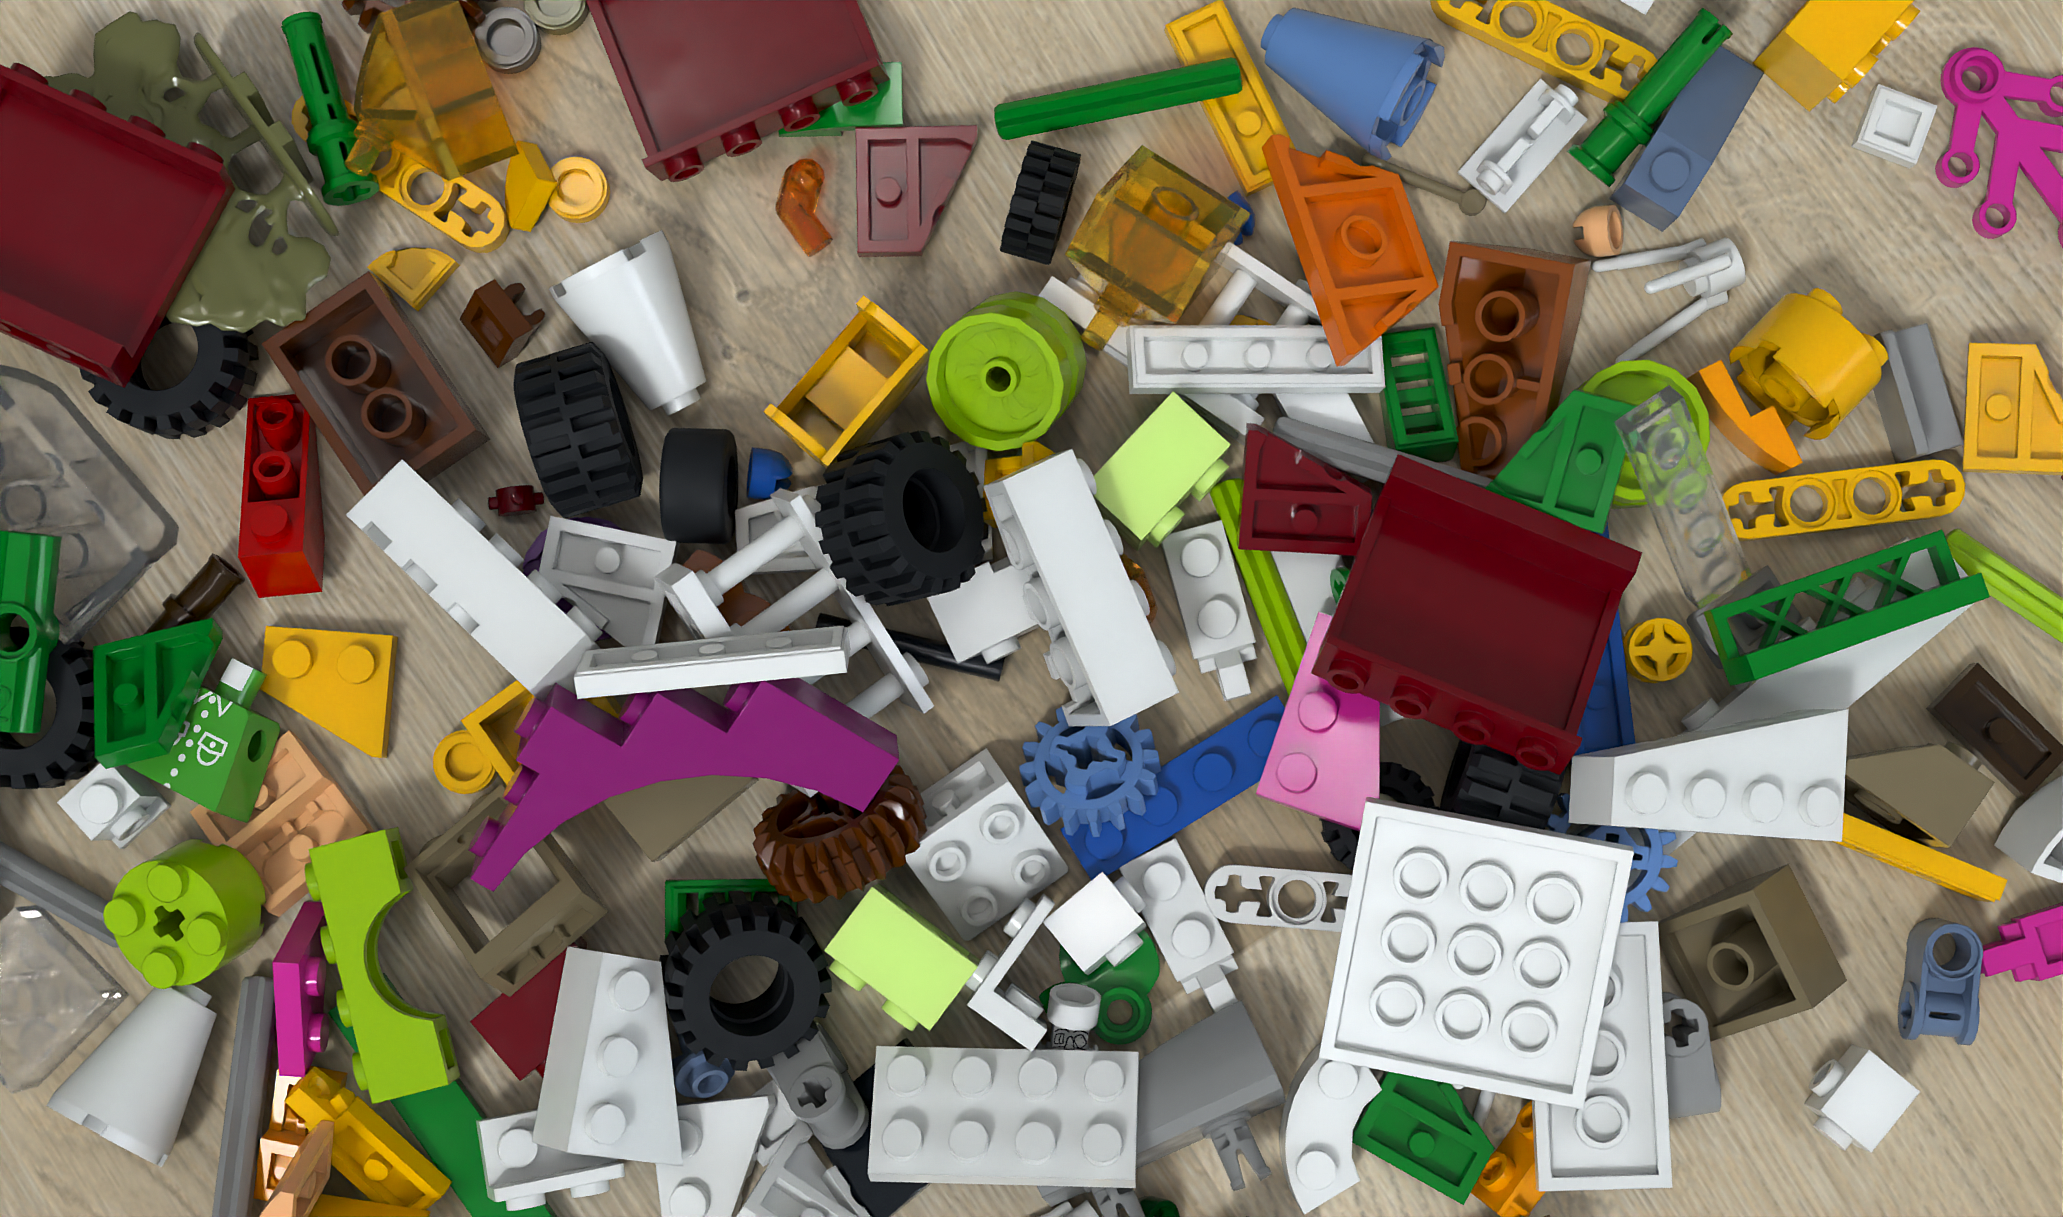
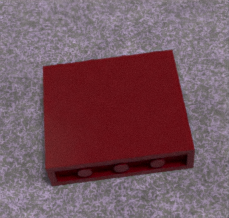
(732, 71)
(95, 223)
(1476, 615)

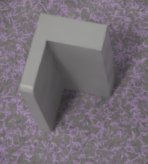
(1914, 396)

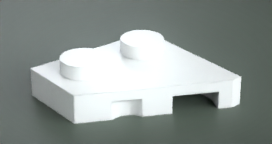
(717, 1156)

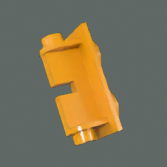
(1509, 1176)

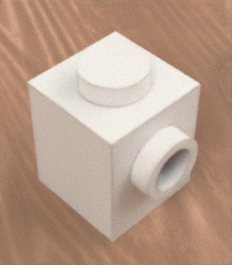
(1099, 923)
(1858, 1099)

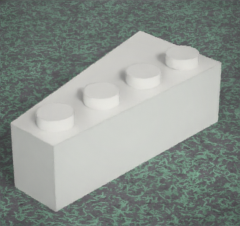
(477, 580)
(1081, 591)
(1739, 779)

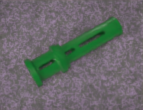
(1629, 122)
(331, 129)

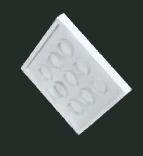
(1475, 952)

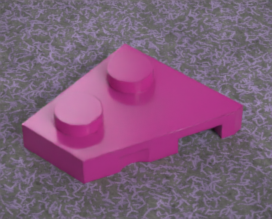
(300, 993)

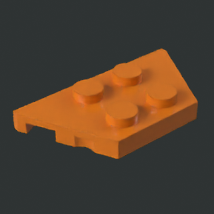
(1352, 242)

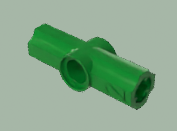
(26, 589)

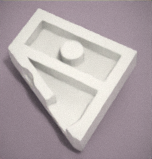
(610, 576)
(800, 1184)

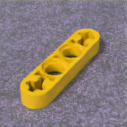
(1540, 46)
(396, 183)
(1837, 497)

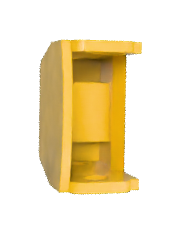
(852, 386)

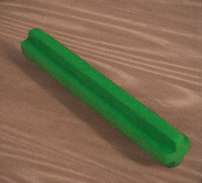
(1118, 98)

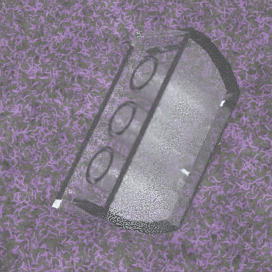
(75, 486)

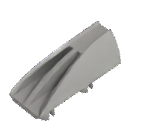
(1192, 1091)

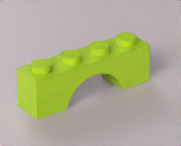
(397, 1043)

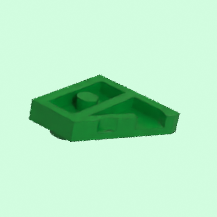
(1570, 462)
(148, 688)
(1425, 1133)

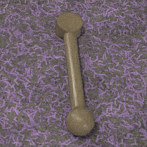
(1469, 202)

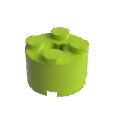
(186, 912)

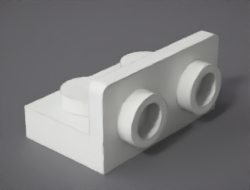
(525, 1171)

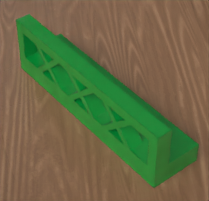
(1852, 630)

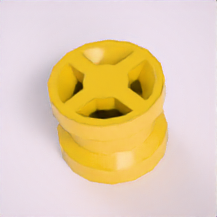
(1669, 649)

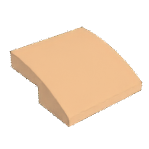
(293, 812)
(304, 1176)

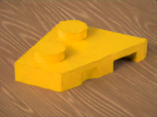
(2011, 412)
(335, 681)

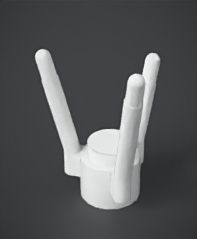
(1705, 271)

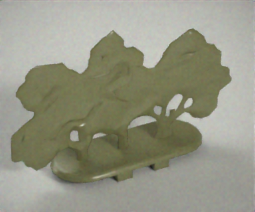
(231, 279)

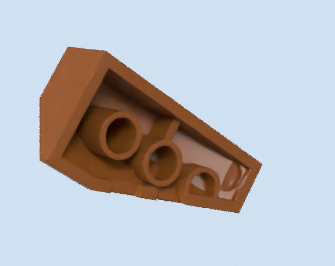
(1508, 343)

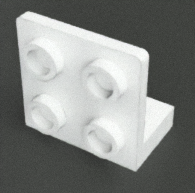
(981, 847)
(1015, 1009)

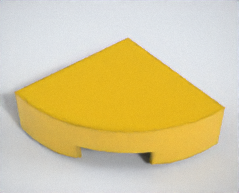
(527, 186)
(414, 273)

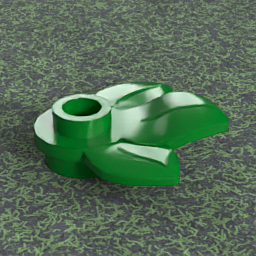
(1127, 982)

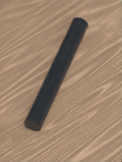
(928, 651)

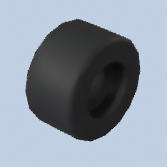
(698, 485)

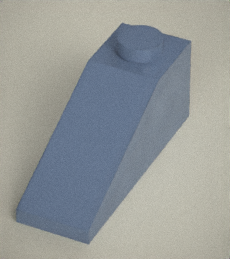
(1687, 140)

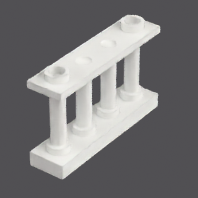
(1223, 411)
(699, 594)

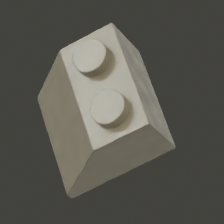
(1918, 790)
(1751, 953)

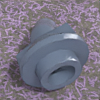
(696, 1076)

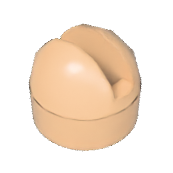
(1601, 231)

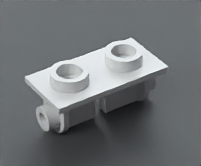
(1524, 144)

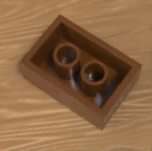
(374, 386)

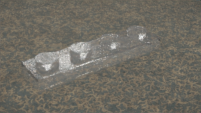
(1683, 496)

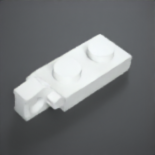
(1211, 604)
(1183, 923)

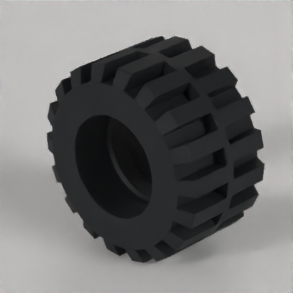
(194, 402)
(577, 430)
(901, 519)
(71, 739)
(1499, 787)
(761, 1025)

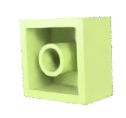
(1157, 471)
(900, 958)

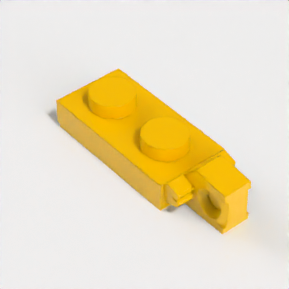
(366, 1146)

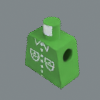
(220, 746)

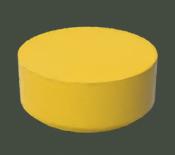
(580, 190)
(462, 764)

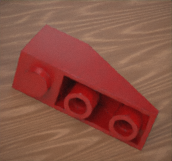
(281, 499)

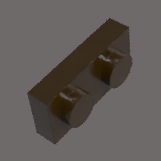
(1997, 730)

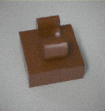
(498, 322)

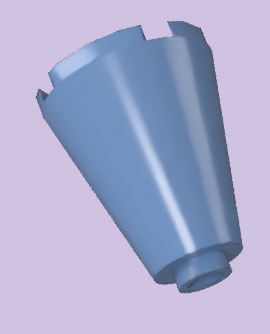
(1355, 73)

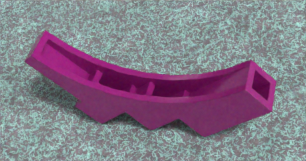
(583, 755)

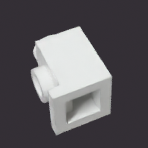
(114, 804)

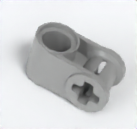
(1690, 1068)
(822, 1090)

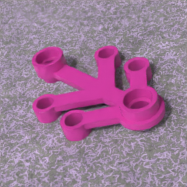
(2016, 139)

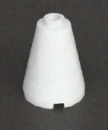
(639, 321)
(142, 1073)

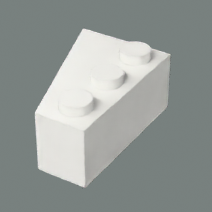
(610, 1063)

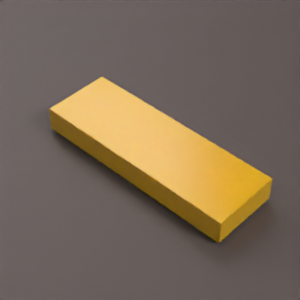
(1238, 120)
(1921, 860)

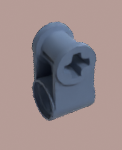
(1941, 988)

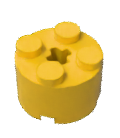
(1808, 362)

